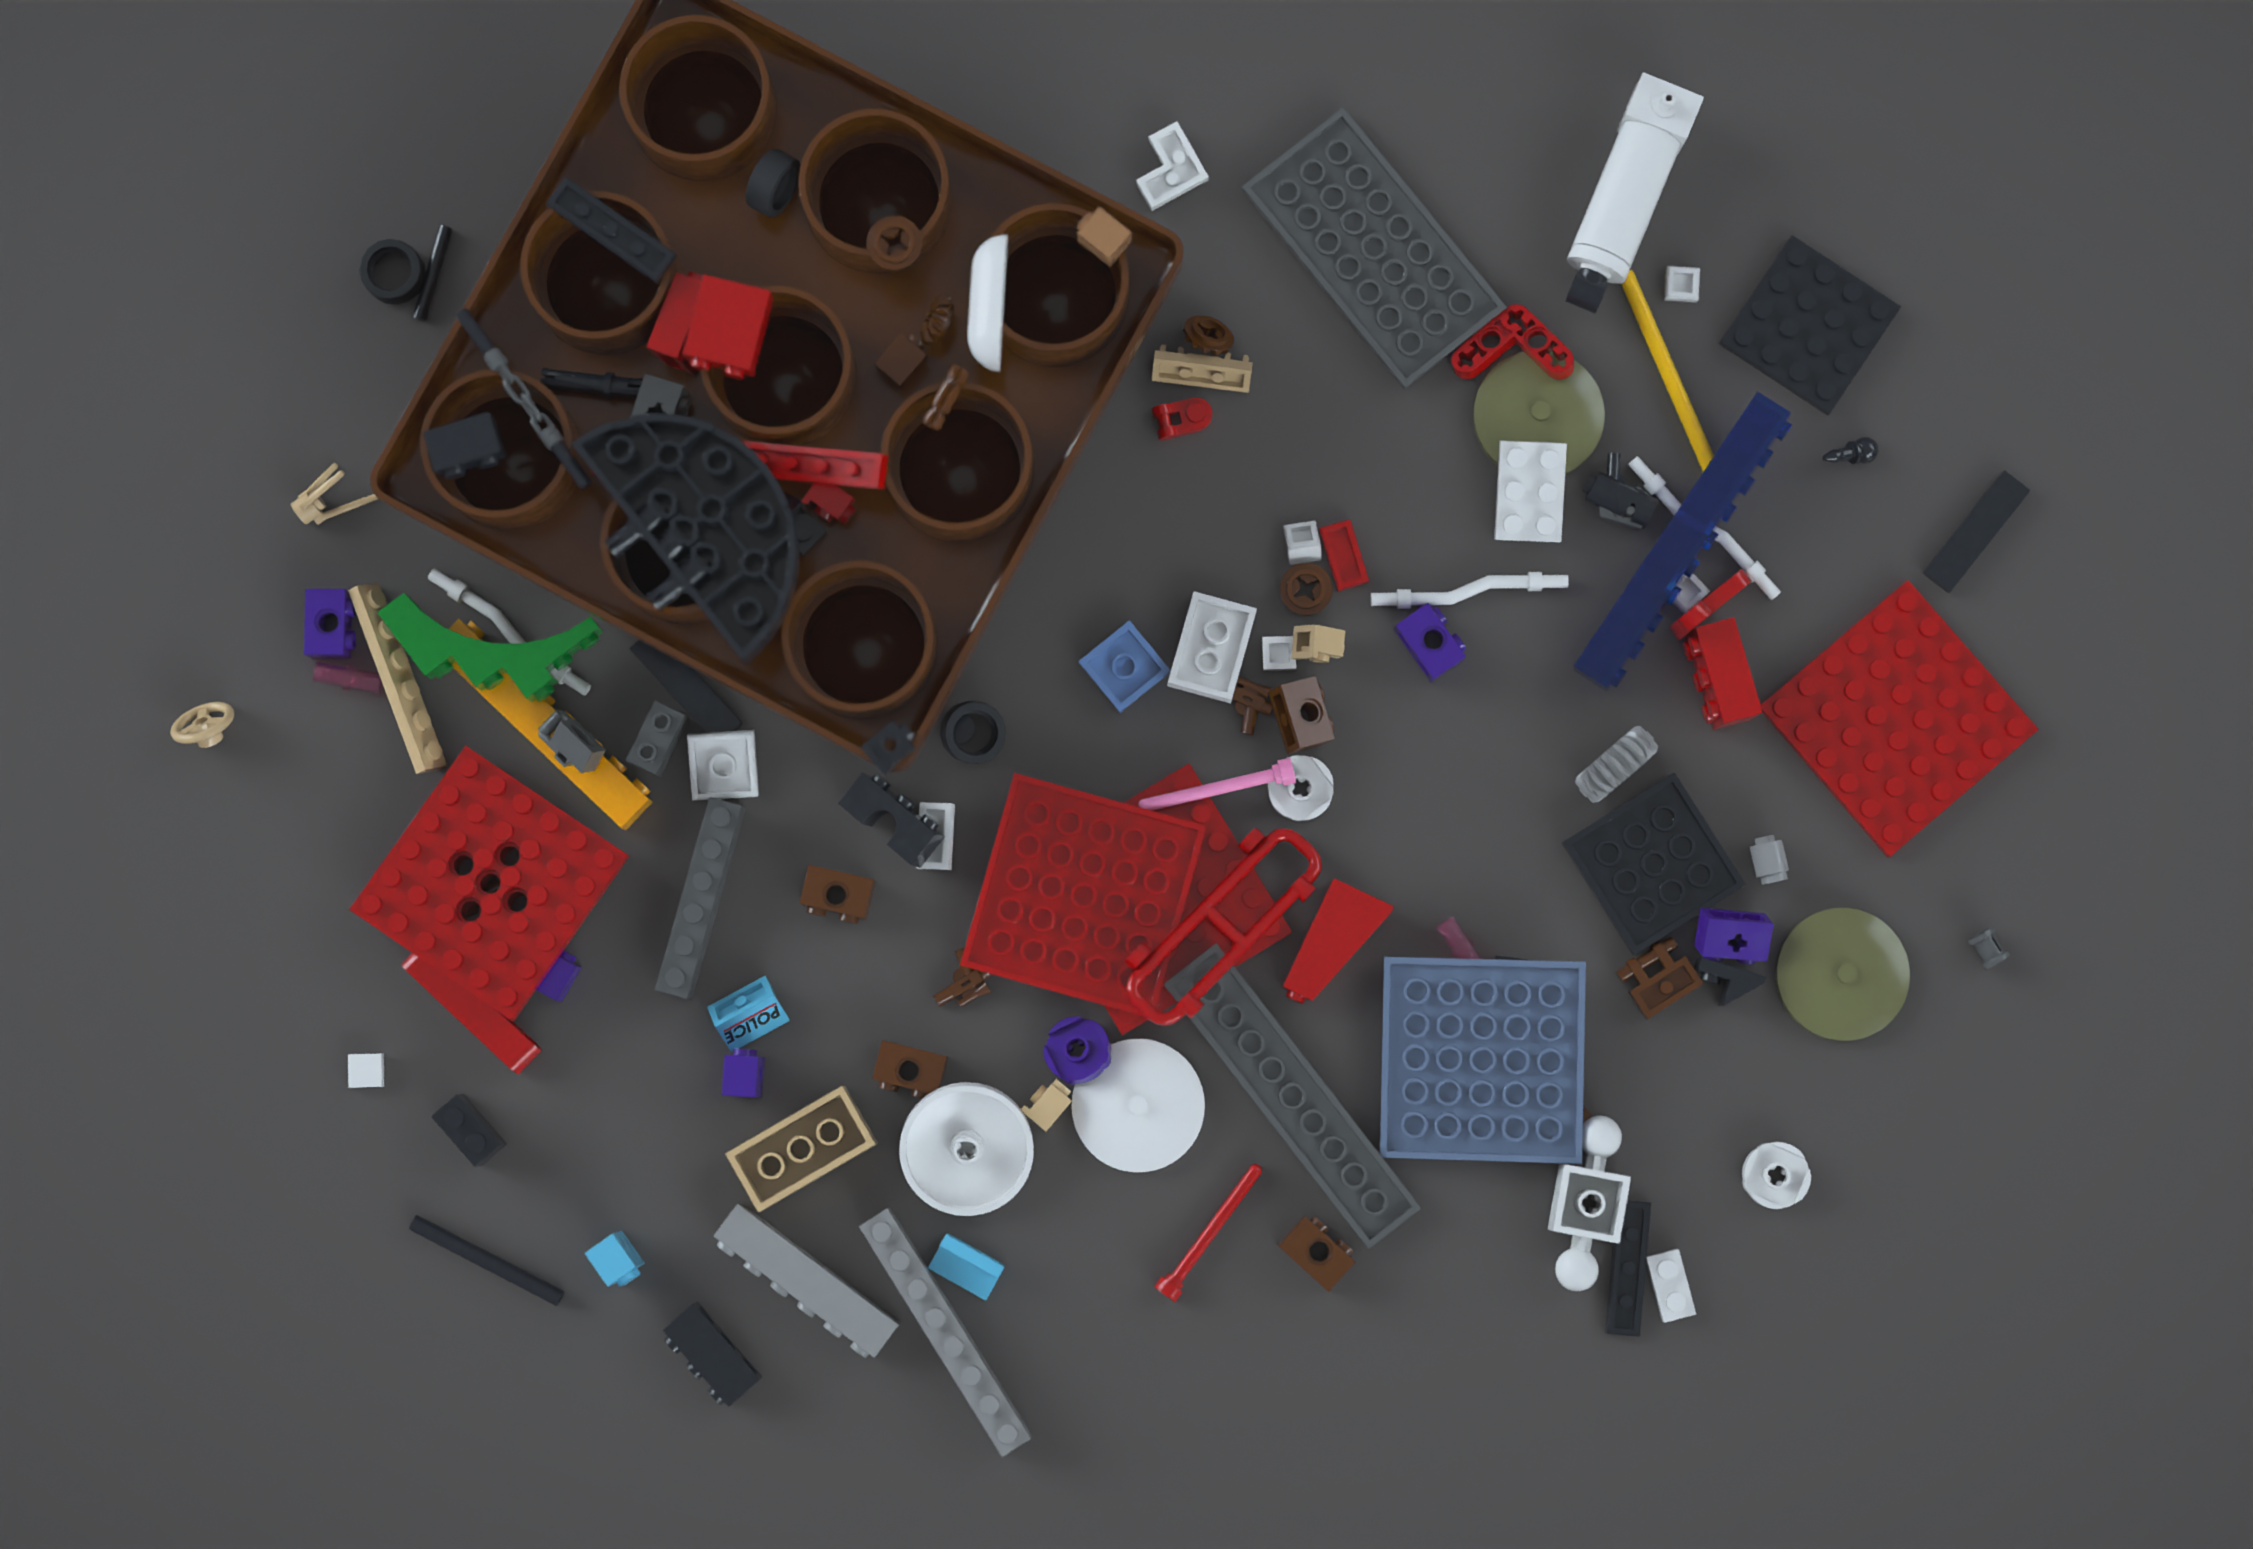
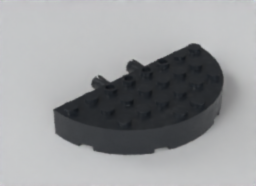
(708, 516)

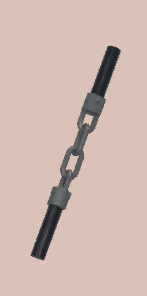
(497, 362)

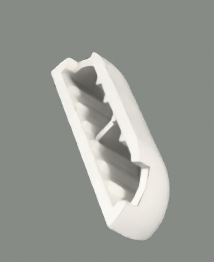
(987, 302)

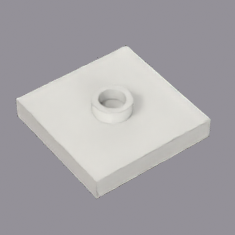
(723, 765)

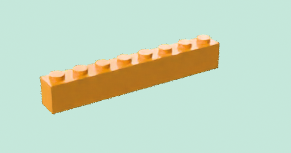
(605, 786)

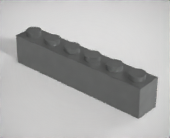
(700, 898)

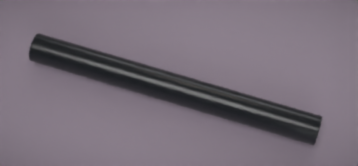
(486, 1260)

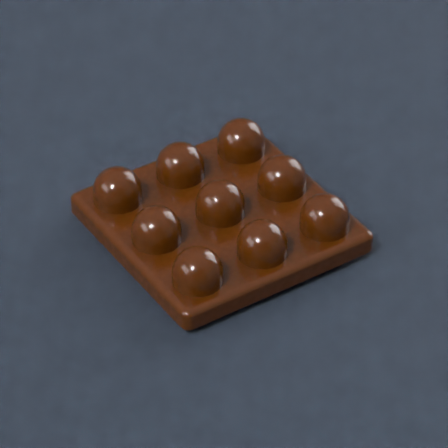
(670, 145)

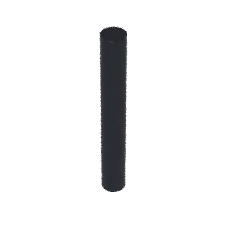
(432, 273)

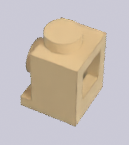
(1317, 643)
(1048, 1104)

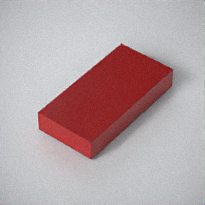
(1343, 555)

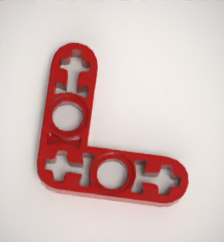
(1509, 335)
(1709, 604)

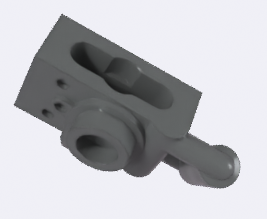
(571, 742)

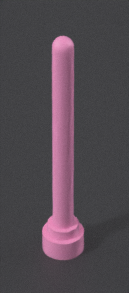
(1280, 773)

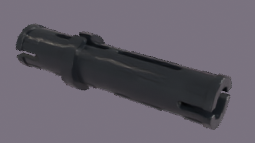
(606, 385)

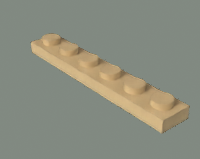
(398, 680)

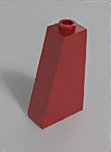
(1335, 935)

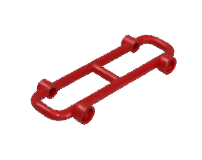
(1145, 960)

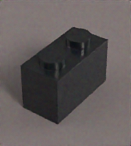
(464, 446)
(469, 1130)

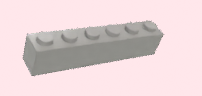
(807, 1280)

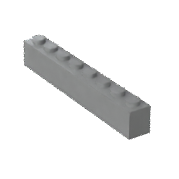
(945, 1331)

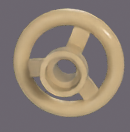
(204, 729)

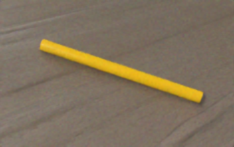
(1667, 370)

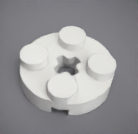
(1319, 792)
(1793, 1166)

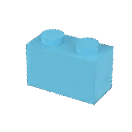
(615, 1259)

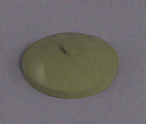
(1528, 405)
(1842, 974)

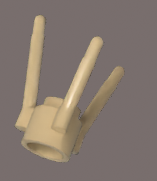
(310, 504)

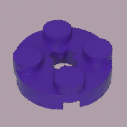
(1095, 1056)

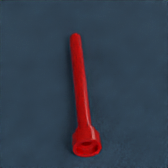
(1172, 1283)

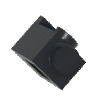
(885, 759)

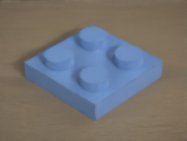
(1124, 666)

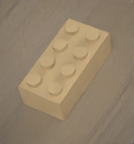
(801, 1148)

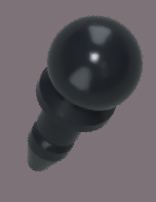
(1861, 450)

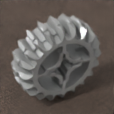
(1616, 764)

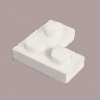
(1179, 171)

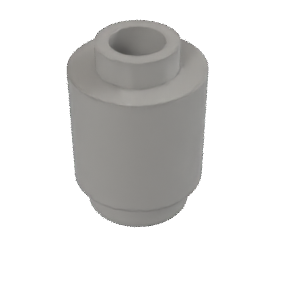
(1769, 859)

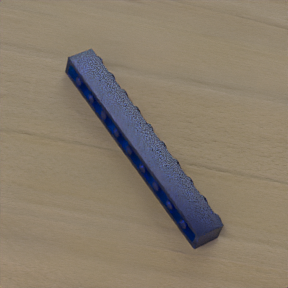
(1683, 541)

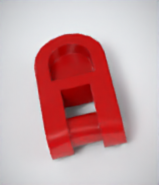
(1193, 413)

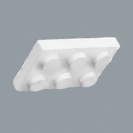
(1530, 491)
(1212, 647)

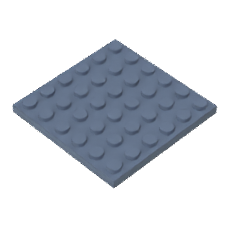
(1483, 1059)

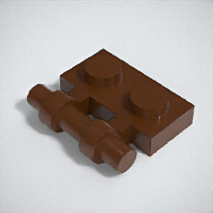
(1664, 987)

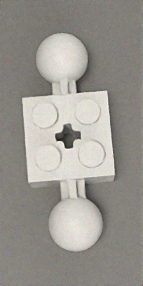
(1577, 1267)

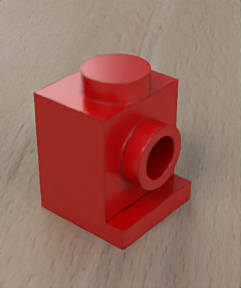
(830, 502)

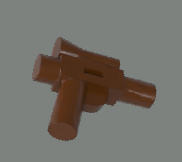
(1249, 702)
(966, 982)

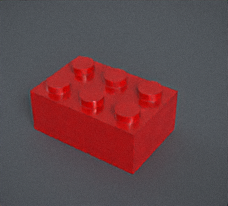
(1722, 674)

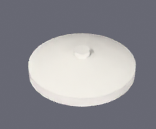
(1140, 1107)
(966, 1149)

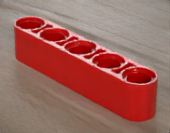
(488, 1025)

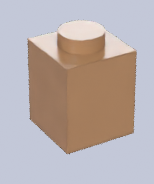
(1103, 235)

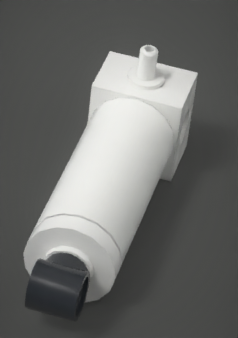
(1630, 187)

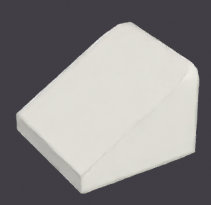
(1302, 542)

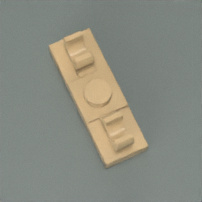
(1202, 370)

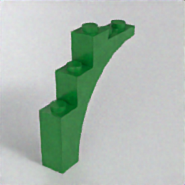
(484, 662)

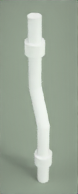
(1755, 571)
(1532, 581)
(460, 592)

